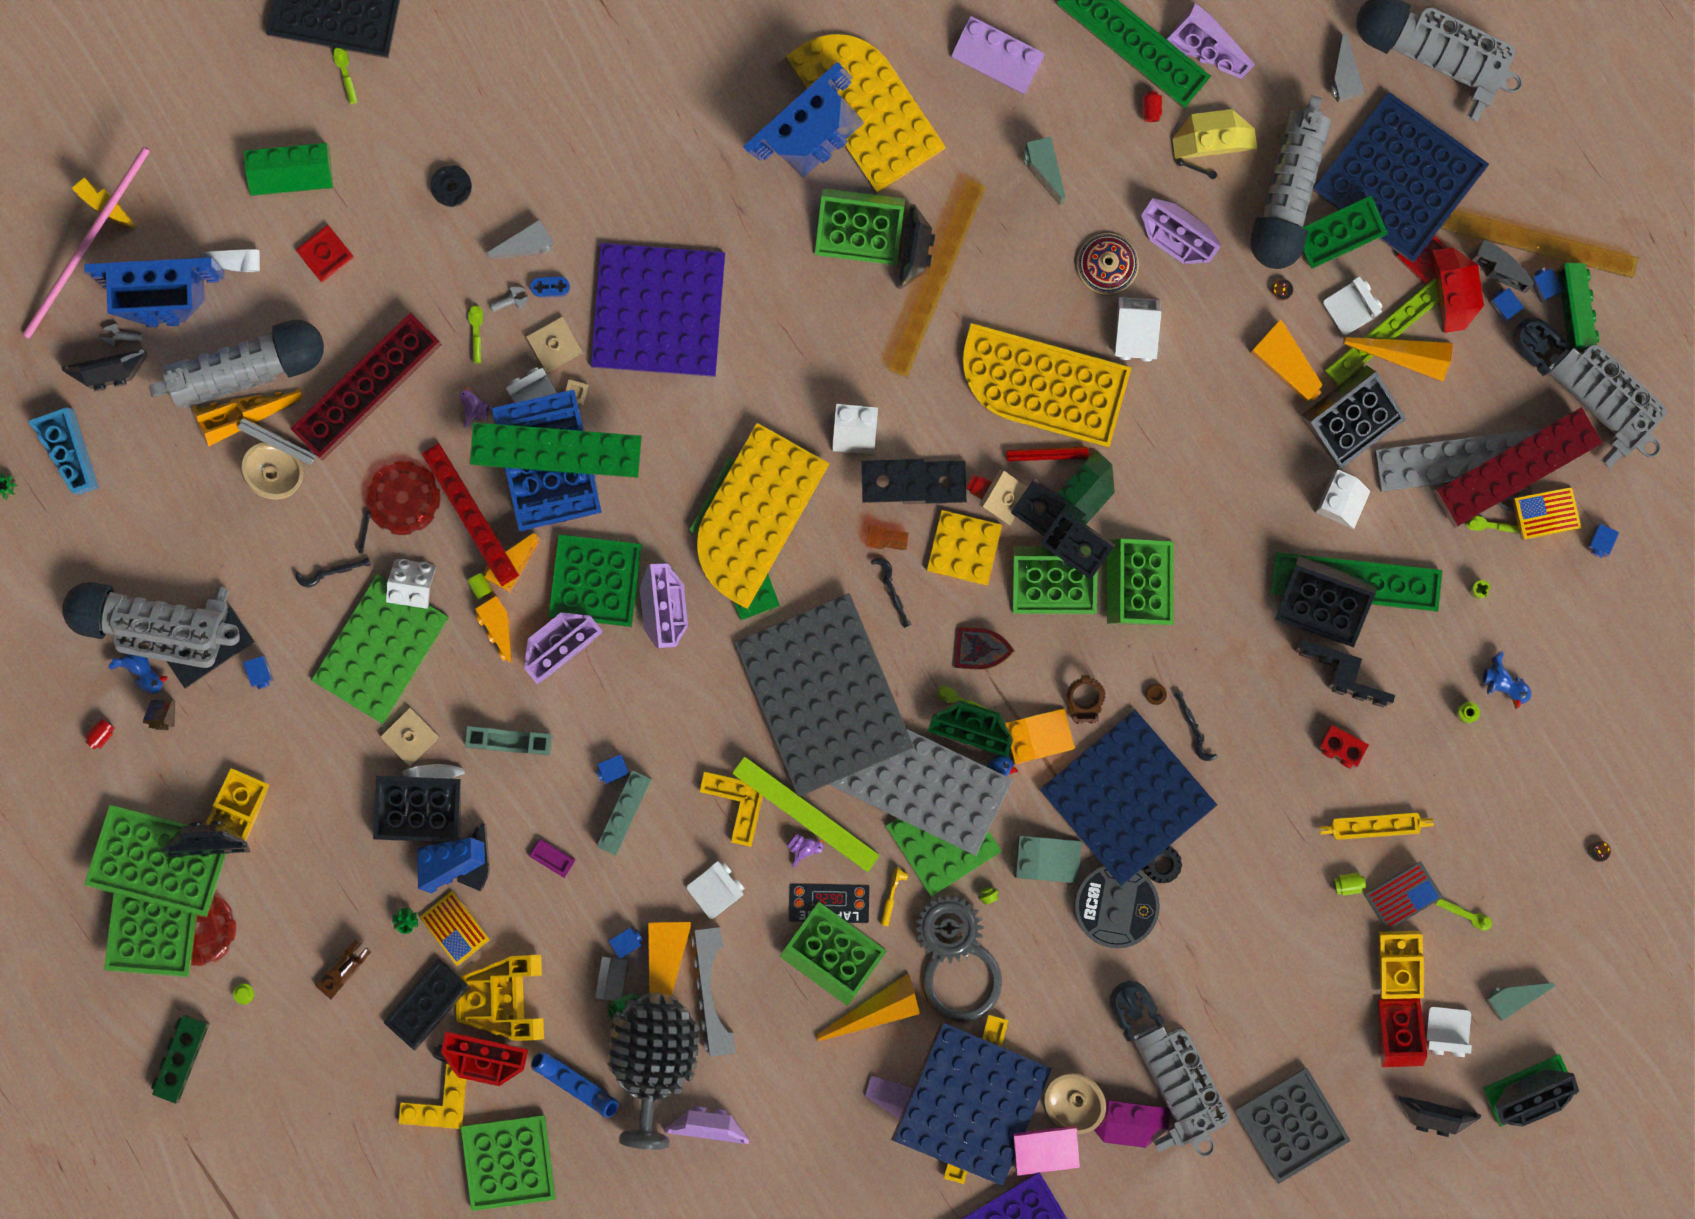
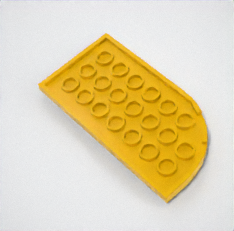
(895, 129)
(1044, 385)
(756, 512)

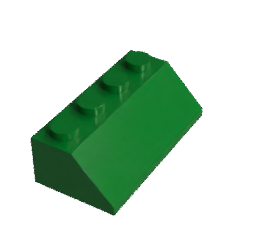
(288, 169)
(1577, 306)

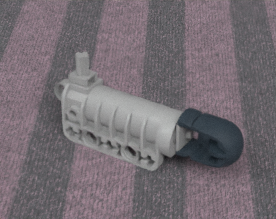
(1595, 388)
(1171, 1072)

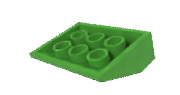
(860, 226)
(1140, 582)
(1049, 584)
(833, 953)

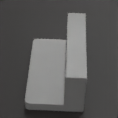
(611, 978)

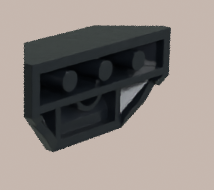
(916, 248)
(108, 370)
(205, 840)
(1536, 1097)
(1436, 1116)

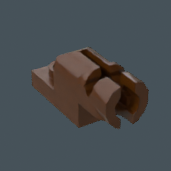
(342, 970)

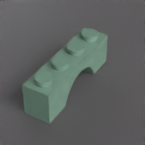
(508, 741)
(624, 812)

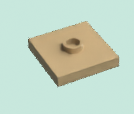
(554, 345)
(1003, 496)
(410, 737)

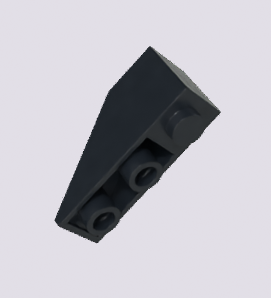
(477, 878)

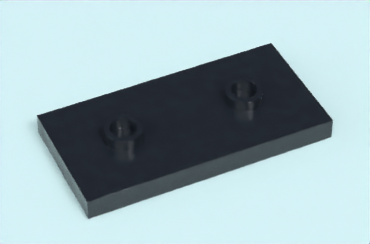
(190, 674)
(426, 1004)

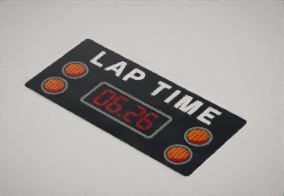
(846, 901)

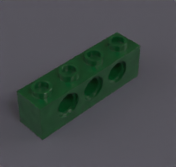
(197, 1030)

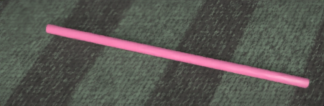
(86, 242)

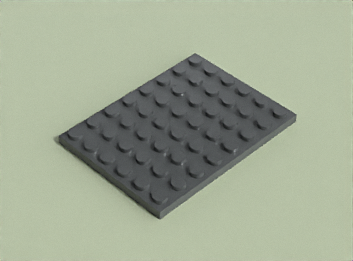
(824, 695)

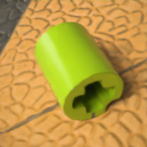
(480, 586)
(1480, 589)

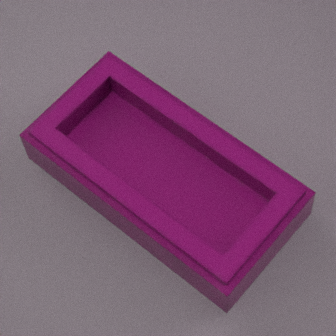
(552, 858)

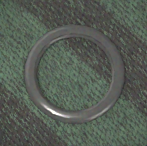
(963, 1016)

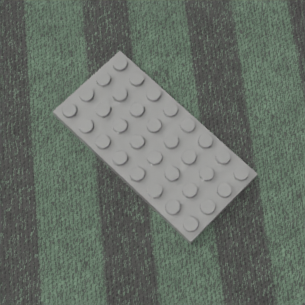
(933, 792)

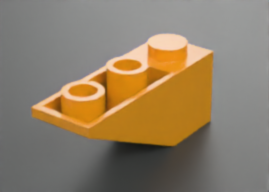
(498, 624)

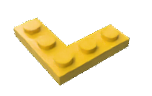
(749, 804)
(445, 1116)

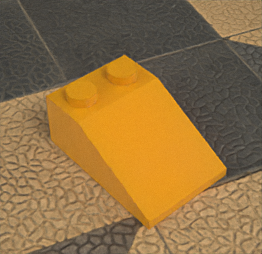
(519, 557)
(1040, 736)

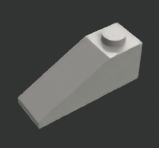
(1346, 76)
(525, 243)

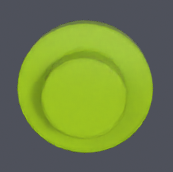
(988, 895)
(243, 994)

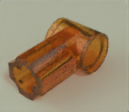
(881, 538)

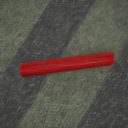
(1047, 454)

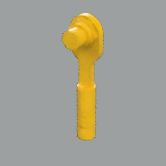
(897, 875)

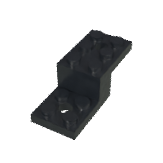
(913, 481)
(1062, 528)
(1344, 673)

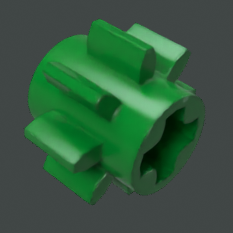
(9, 484)
(405, 920)

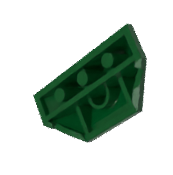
(1090, 486)
(973, 727)

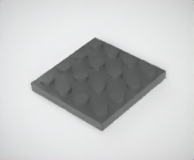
(1292, 1125)

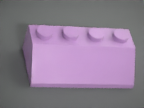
(997, 55)

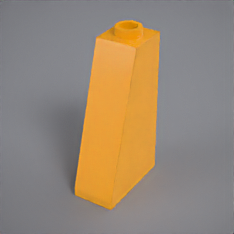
(1286, 361)
(666, 953)

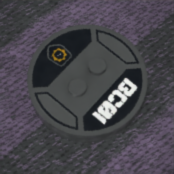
(1116, 913)

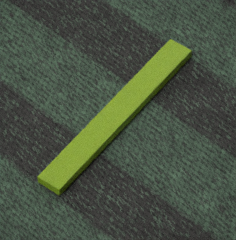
(1388, 329)
(805, 814)

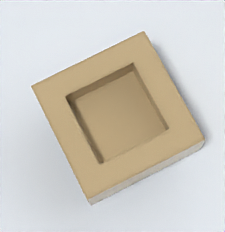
(580, 390)

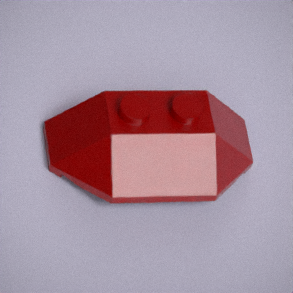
(1457, 288)
(483, 1058)

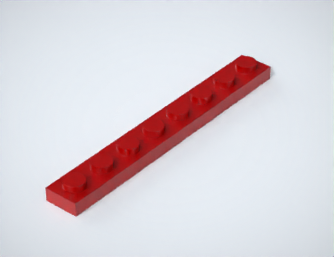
(470, 514)

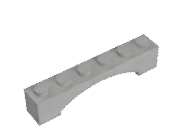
(719, 1039)

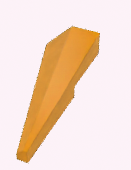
(1422, 357)
(222, 420)
(889, 1005)

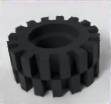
(1171, 874)

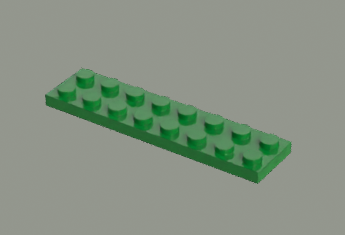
(1139, 47)
(555, 450)
(1396, 584)

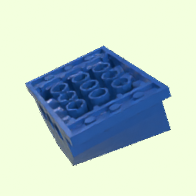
(810, 125)
(155, 289)
(548, 496)

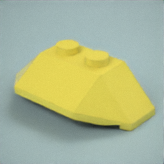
(1213, 134)

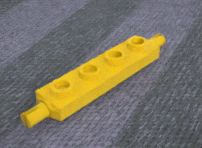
(1376, 826)

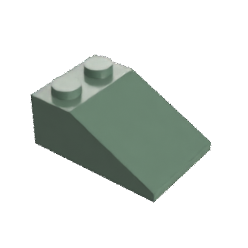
(1044, 166)
(1048, 859)

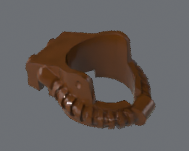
(1085, 713)

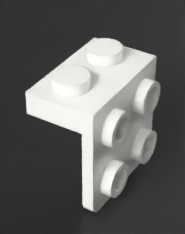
(1353, 306)
(532, 386)
(410, 583)
(715, 889)
(1448, 1031)

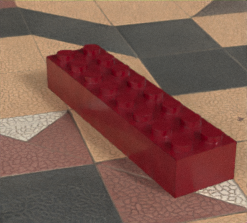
(366, 386)
(1517, 467)

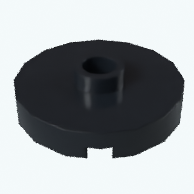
(451, 175)

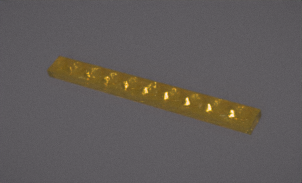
(1541, 243)
(937, 278)

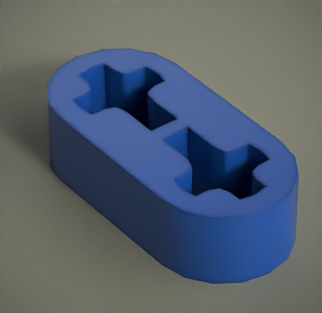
(551, 292)

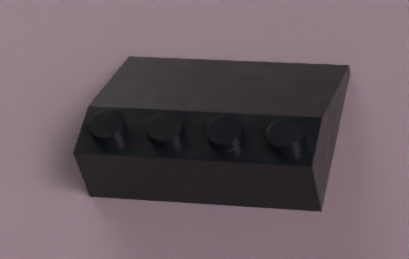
(1354, 416)
(1326, 601)
(417, 809)

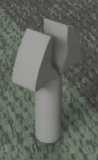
(510, 300)
(120, 335)

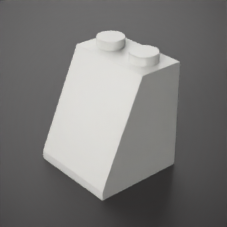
(1137, 328)
(855, 429)
(1343, 499)

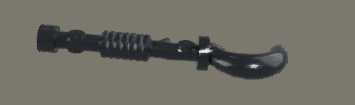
(320, 573)
(887, 580)
(1199, 738)

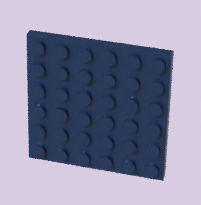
(1408, 170)
(1128, 797)
(971, 1103)

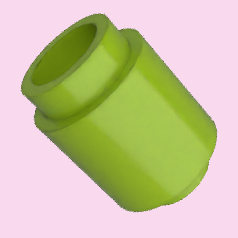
(1463, 717)
(1349, 884)

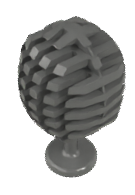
(652, 1056)

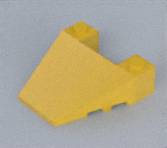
(497, 999)

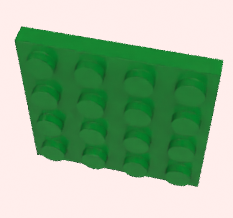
(595, 579)

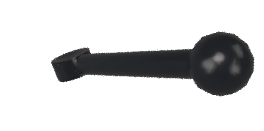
(1212, 175)
(361, 547)

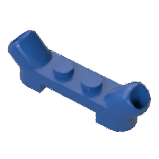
(575, 1084)

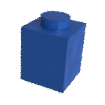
(1546, 284)
(1506, 304)
(1602, 541)
(258, 672)
(612, 769)
(626, 942)

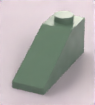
(1511, 999)

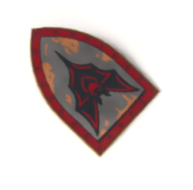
(980, 648)

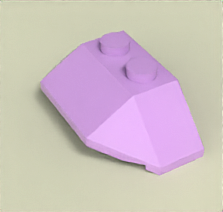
(1179, 233)
(663, 605)
(558, 643)
(708, 1125)

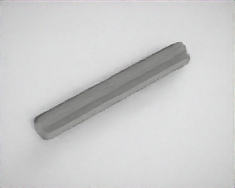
(276, 441)

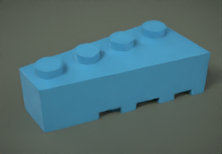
(66, 447)

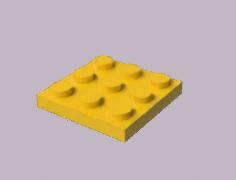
(964, 548)

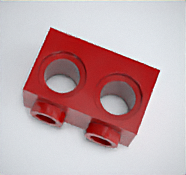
(1345, 741)

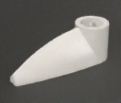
(236, 259)
(434, 771)

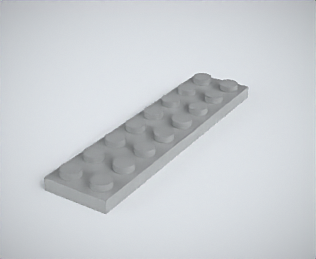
(1440, 461)

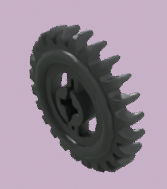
(969, 928)

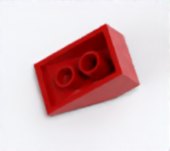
(1401, 1033)

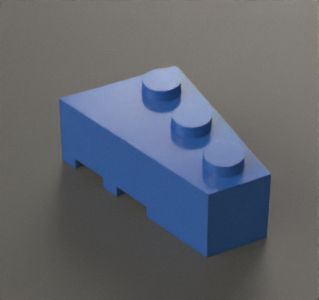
(445, 861)

